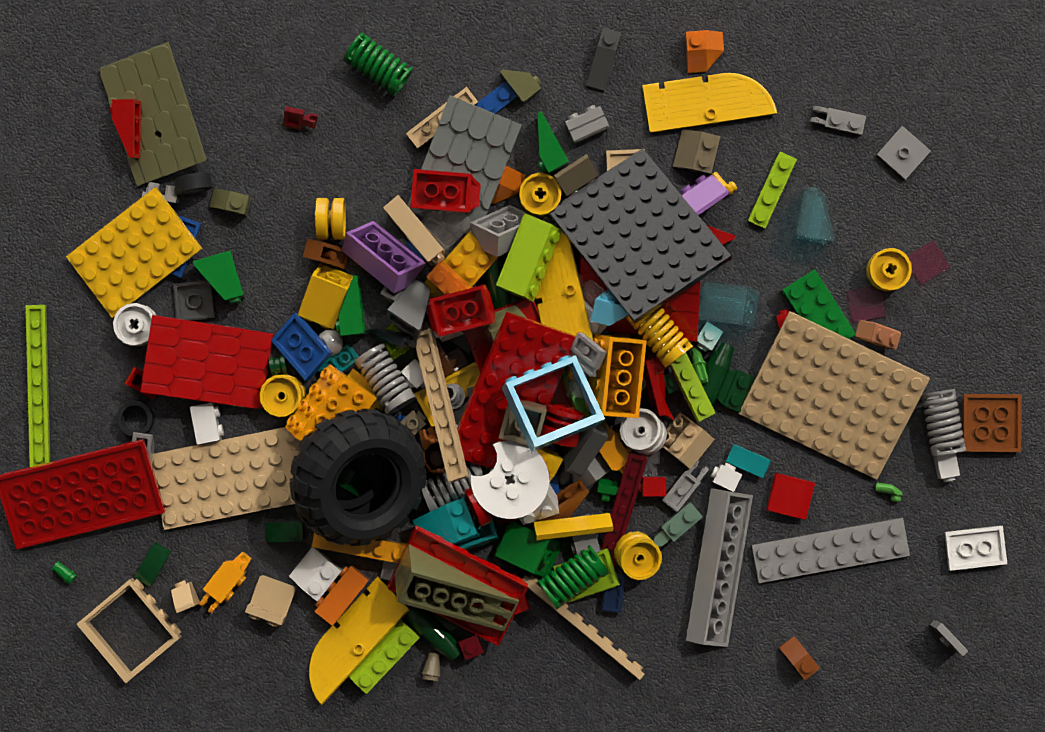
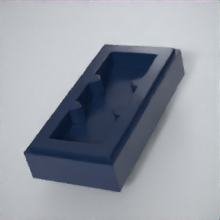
(613, 597)

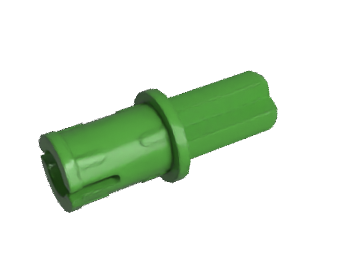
(699, 364)

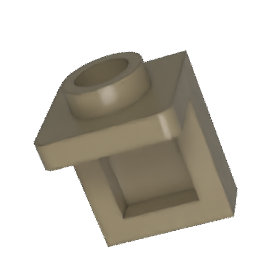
(414, 421)

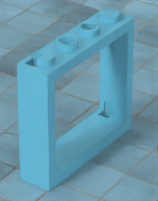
(520, 415)

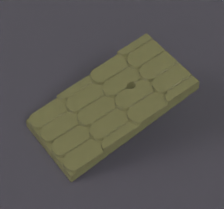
(164, 108)

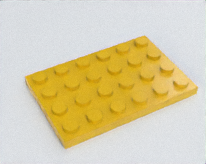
(134, 252)

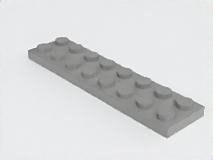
(830, 550)

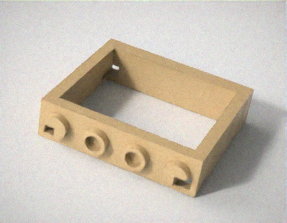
(415, 231)
(103, 646)

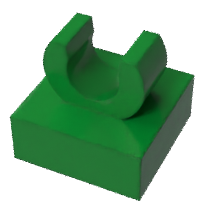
(607, 487)

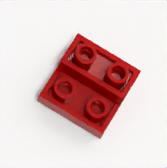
(790, 496)

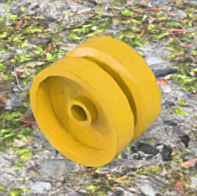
(540, 183)
(331, 218)
(900, 269)
(272, 391)
(637, 555)

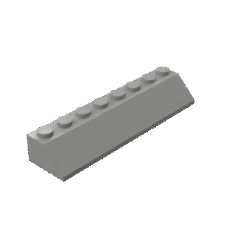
(719, 568)

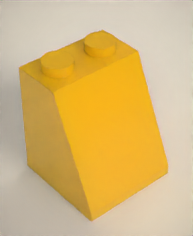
(325, 296)

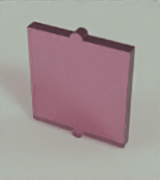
(928, 262)
(866, 303)

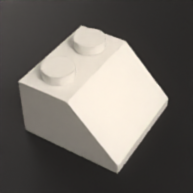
(315, 573)

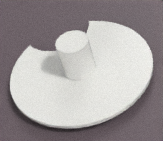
(515, 484)

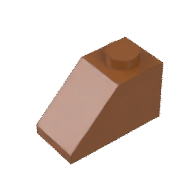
(325, 253)
(799, 658)

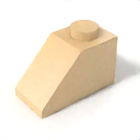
(184, 596)

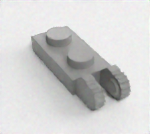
(840, 120)
(683, 488)

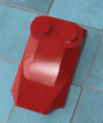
(444, 191)
(461, 311)
(655, 384)

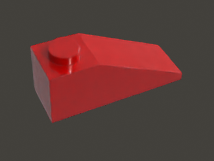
(127, 120)

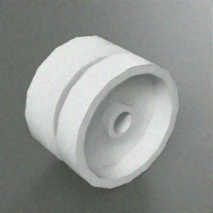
(125, 321)
(643, 434)

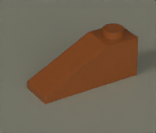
(569, 500)

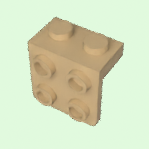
(270, 600)

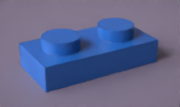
(498, 98)

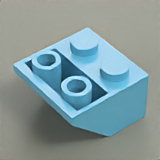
(607, 309)

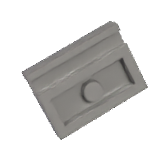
(588, 354)

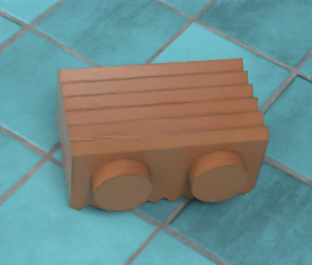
(878, 334)

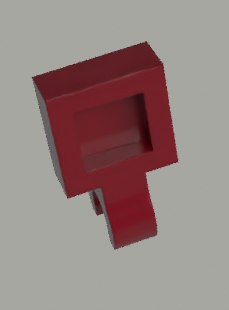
(296, 119)

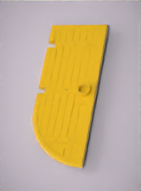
(696, 103)
(562, 293)
(359, 633)

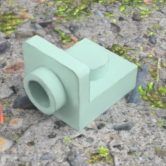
(708, 337)

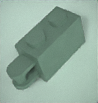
(677, 524)

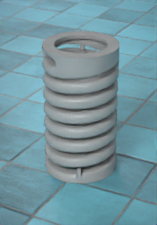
(385, 366)
(946, 422)
(449, 492)

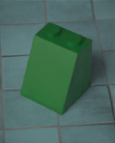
(222, 276)
(523, 550)

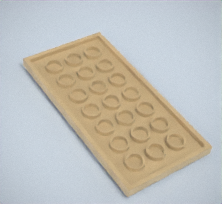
(225, 477)

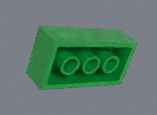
(814, 302)

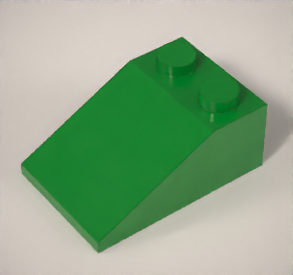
(550, 152)
(351, 316)

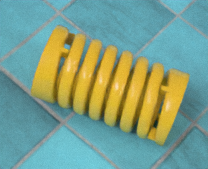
(662, 336)

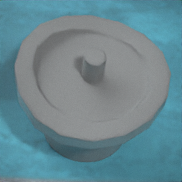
(456, 395)

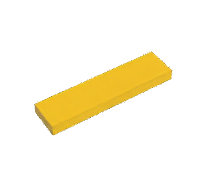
(573, 526)

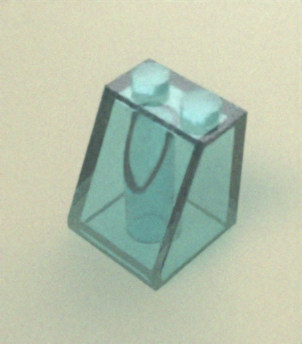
(813, 218)
(729, 304)

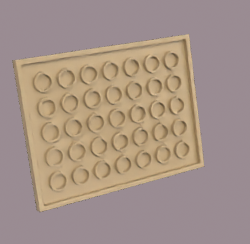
(833, 395)

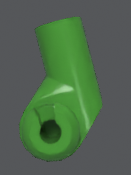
(890, 489)

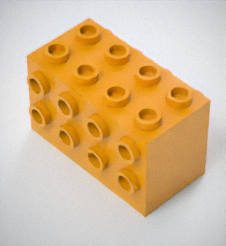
(619, 376)
(329, 395)

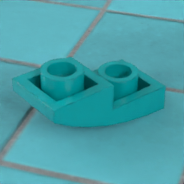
(342, 360)
(748, 460)

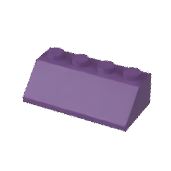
(704, 193)
(382, 256)

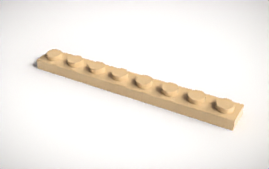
(441, 407)
(589, 631)

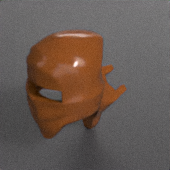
(431, 451)

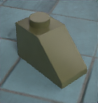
(522, 84)
(230, 201)

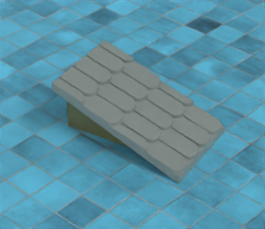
(471, 143)

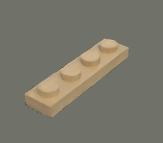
(426, 129)

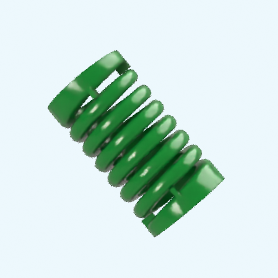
(373, 71)
(573, 576)

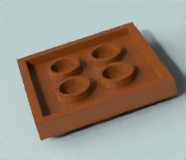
(992, 422)

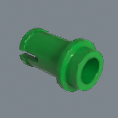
(63, 572)

